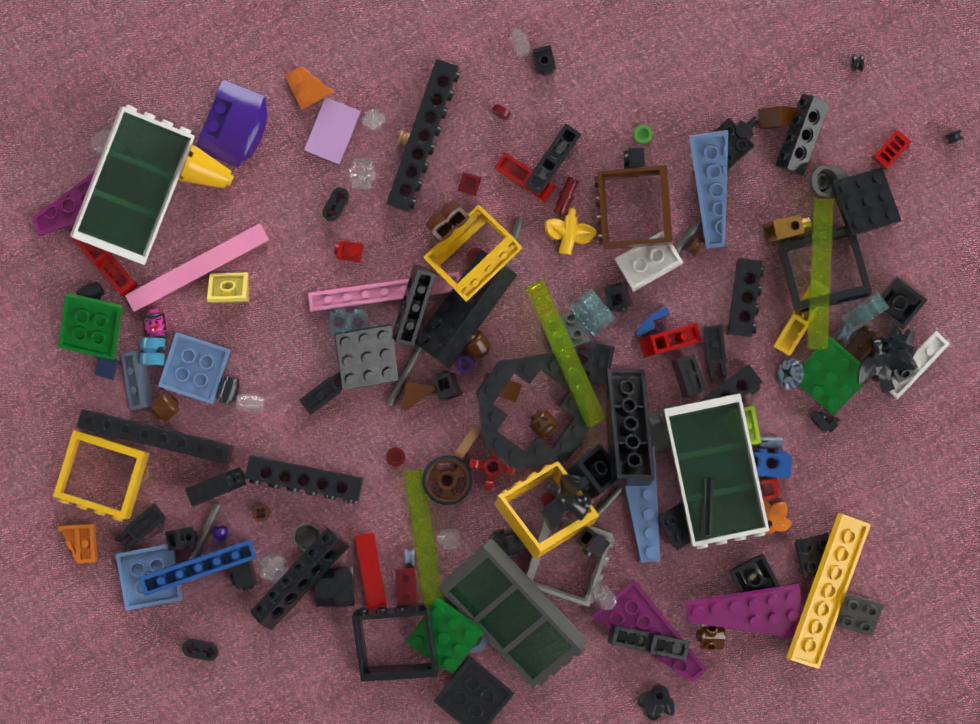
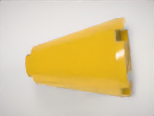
(204, 170)

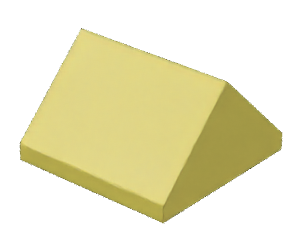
(228, 288)

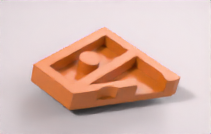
(306, 87)

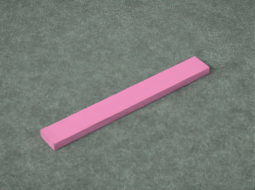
(197, 267)
(371, 293)

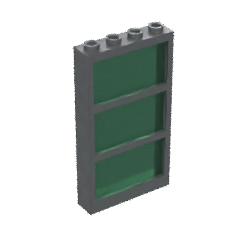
(514, 614)

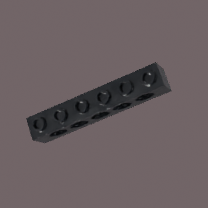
(255, 476)
(299, 579)

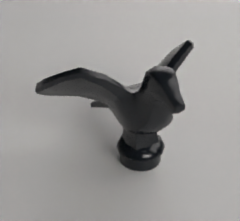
(881, 365)
(565, 500)

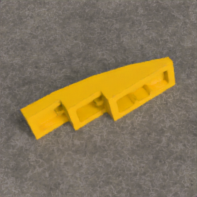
(793, 330)

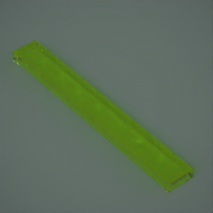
(820, 274)
(565, 353)
(423, 536)

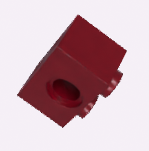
(406, 586)

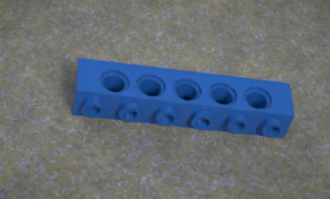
(782, 467)
(197, 567)

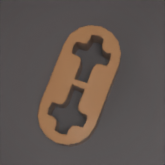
(467, 442)

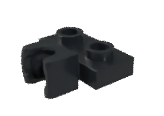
(899, 341)
(598, 362)

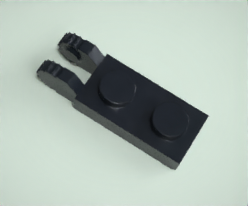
(715, 349)
(321, 394)
(142, 525)

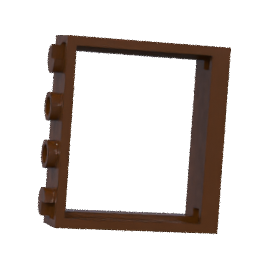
(601, 202)

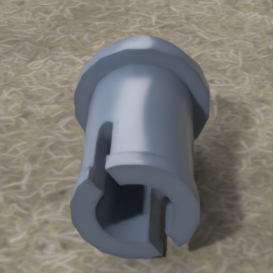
(771, 442)

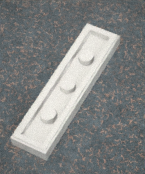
(924, 357)

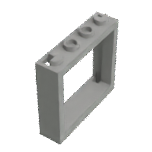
(596, 576)

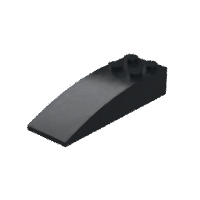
(628, 428)

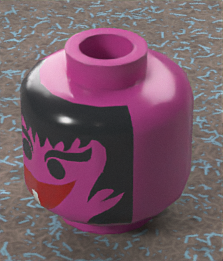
(155, 323)

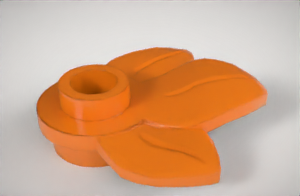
(776, 516)

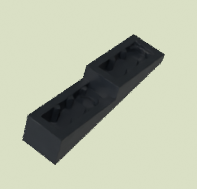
(552, 159)
(648, 642)

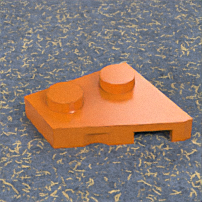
(81, 541)

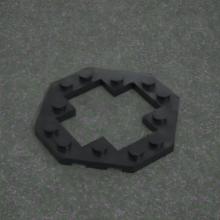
(492, 417)

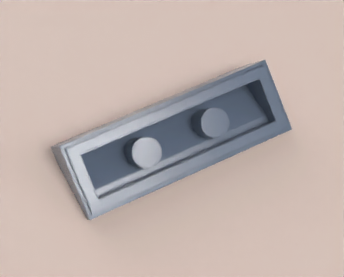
(136, 381)

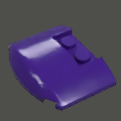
(233, 124)

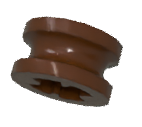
(695, 247)
(255, 513)

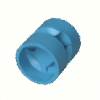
(152, 351)

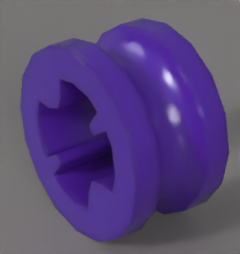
(460, 368)

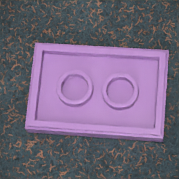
(332, 131)

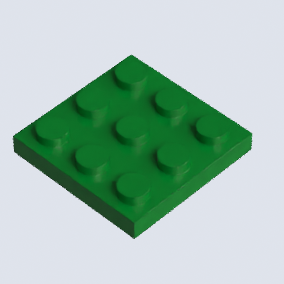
(90, 326)
(831, 376)
(453, 635)

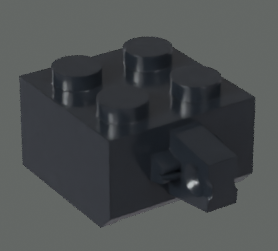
(594, 470)
(508, 541)

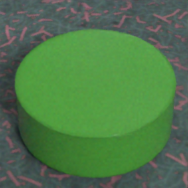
(642, 134)

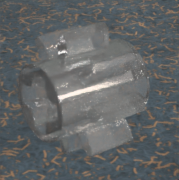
(373, 119)

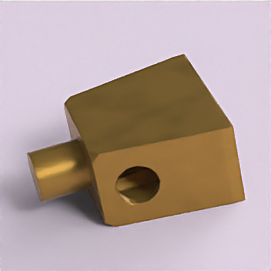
(786, 228)

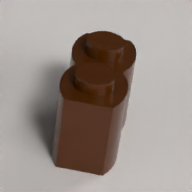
(450, 218)

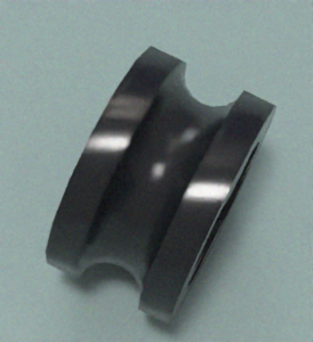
(857, 63)
(954, 137)

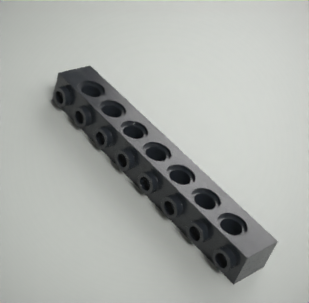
(440, 70)
(155, 436)

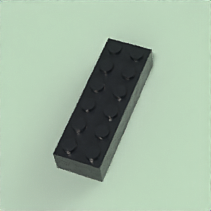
(459, 320)

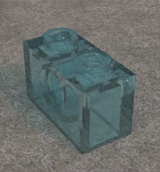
(865, 312)

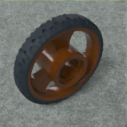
(432, 472)

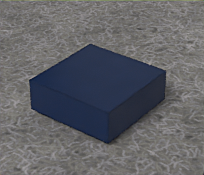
(106, 368)

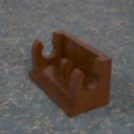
(861, 343)

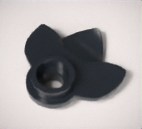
(657, 705)

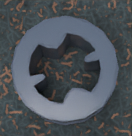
(844, 334)
(409, 557)

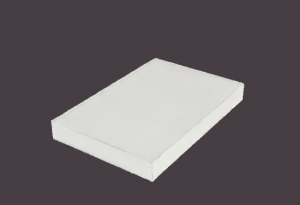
(647, 263)

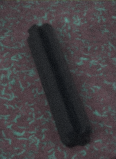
(707, 506)

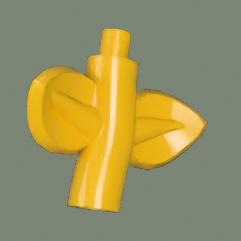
(569, 232)

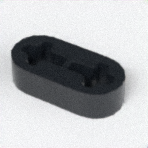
(332, 201)
(201, 645)

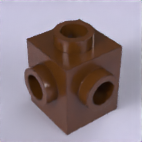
(711, 637)

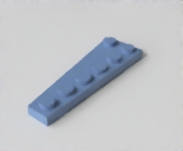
(710, 170)
(644, 515)

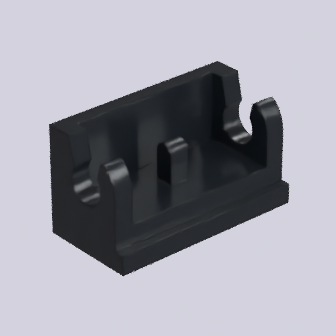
(688, 375)

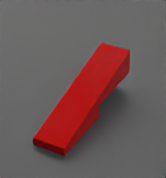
(110, 267)
(370, 570)

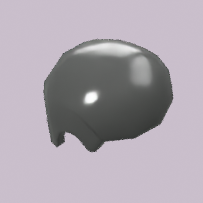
(305, 535)

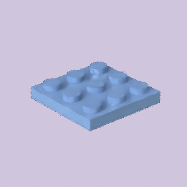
(194, 368)
(141, 562)

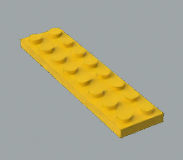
(828, 591)

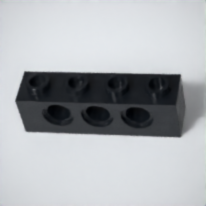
(802, 134)
(743, 267)
(413, 305)
(746, 375)

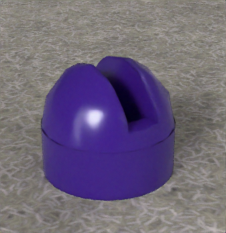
(220, 532)

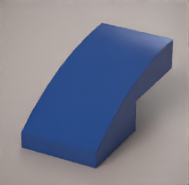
(648, 325)

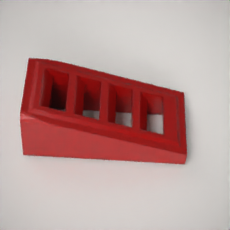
(884, 163)

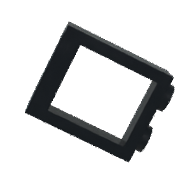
(216, 486)

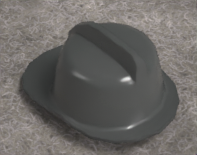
(822, 177)

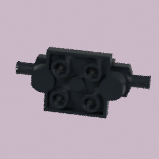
(738, 139)

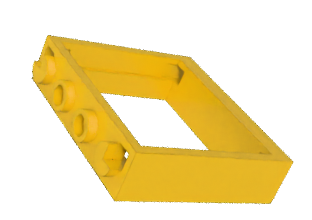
(487, 267)
(134, 485)
(536, 549)

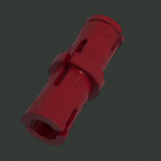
(566, 196)

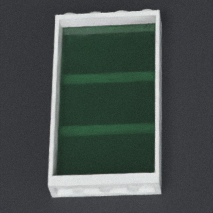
(132, 184)
(715, 443)

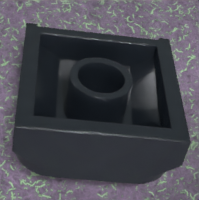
(903, 301)
(754, 575)
(336, 588)

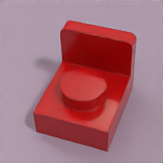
(349, 251)

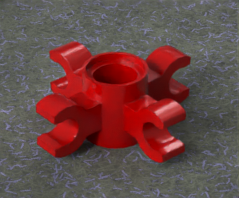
(491, 475)

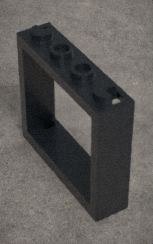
(837, 297)
(394, 672)

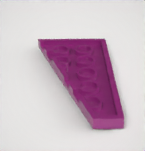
(64, 210)
(759, 611)
(638, 612)

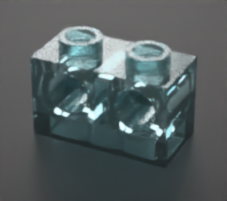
(592, 312)
(349, 320)

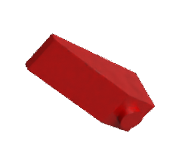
(670, 340)

